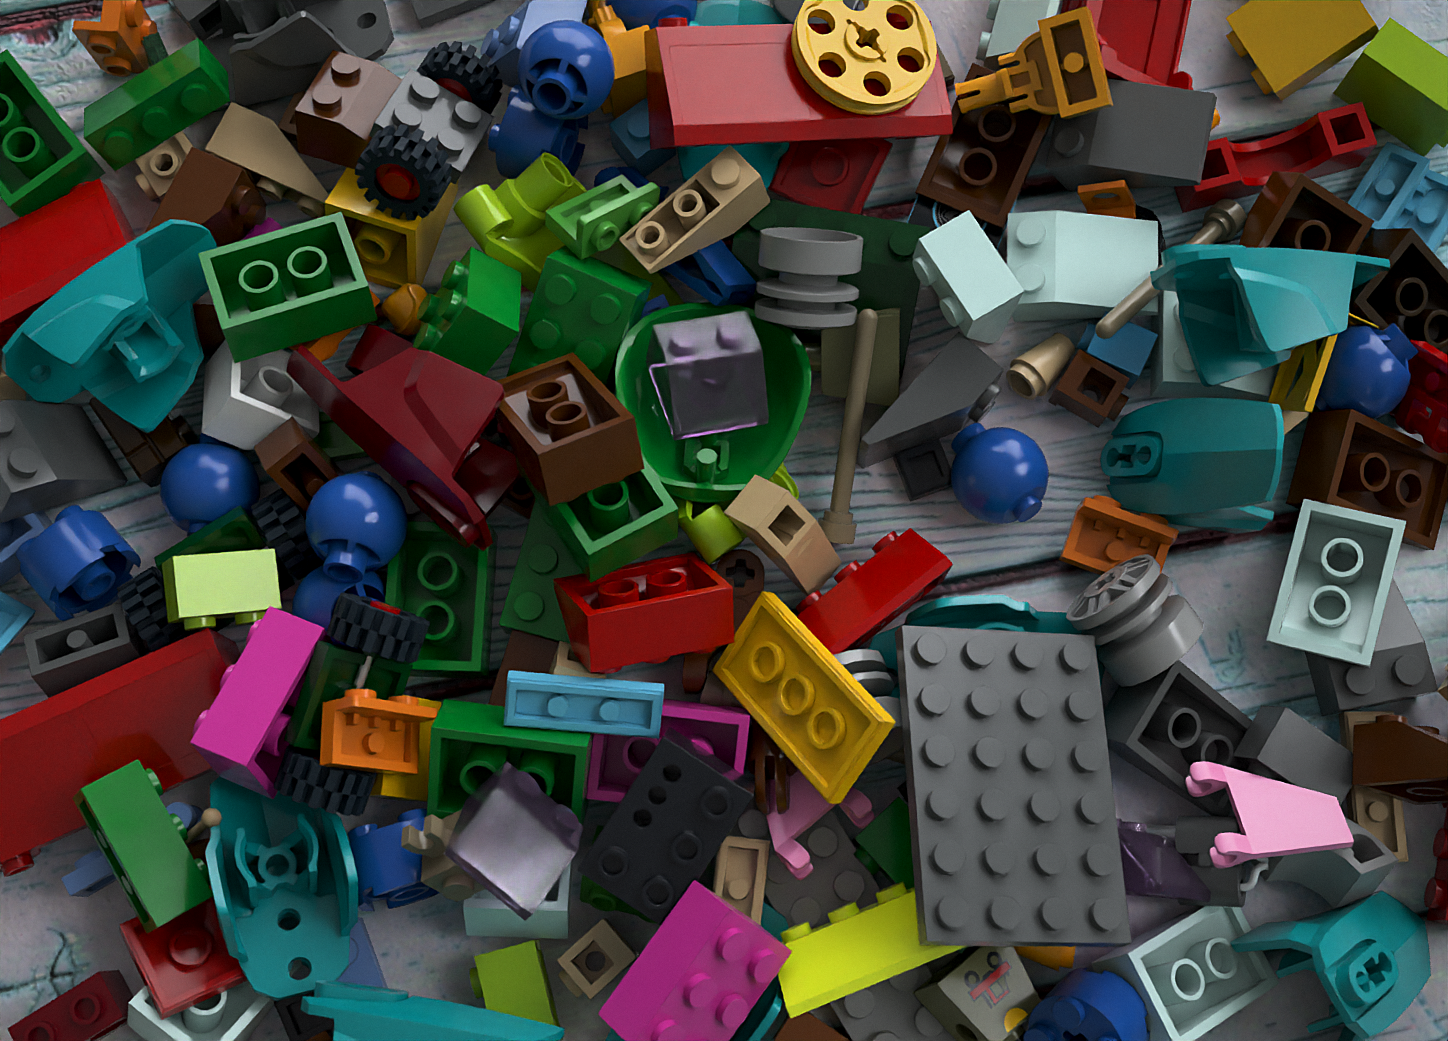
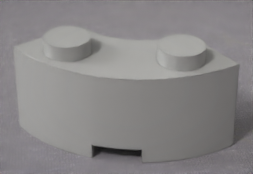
(1336, 874)

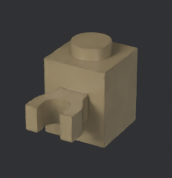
(437, 869)

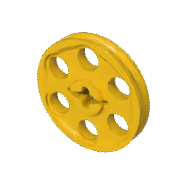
(866, 62)

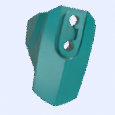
(1364, 953)

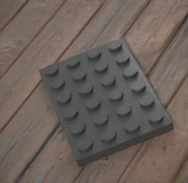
(1009, 790)

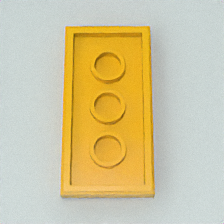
(803, 697)

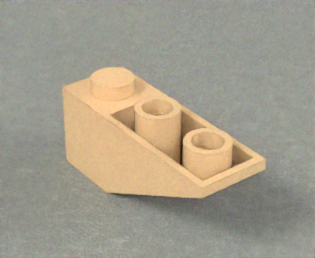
(267, 158)
(698, 212)
(785, 533)

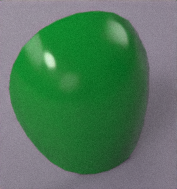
(719, 463)

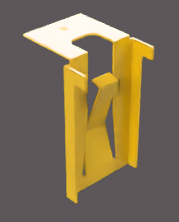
(1312, 375)

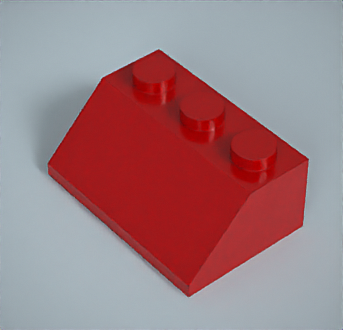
(874, 592)
(646, 612)

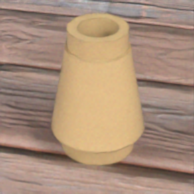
(1039, 367)

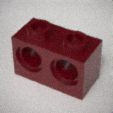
(80, 1014)

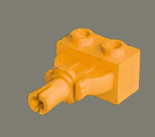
(628, 56)
(1056, 71)

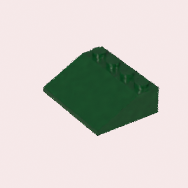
(886, 263)

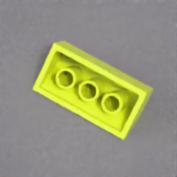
(853, 950)

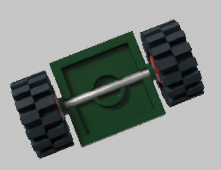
(235, 531)
(385, 644)

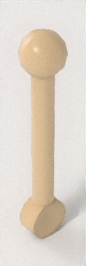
(210, 818)

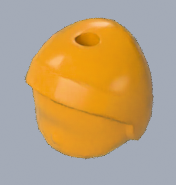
(402, 308)

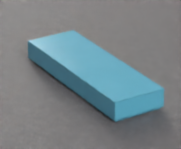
(583, 704)

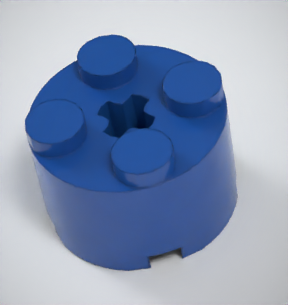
(529, 133)
(77, 562)
(385, 867)
(1089, 1009)

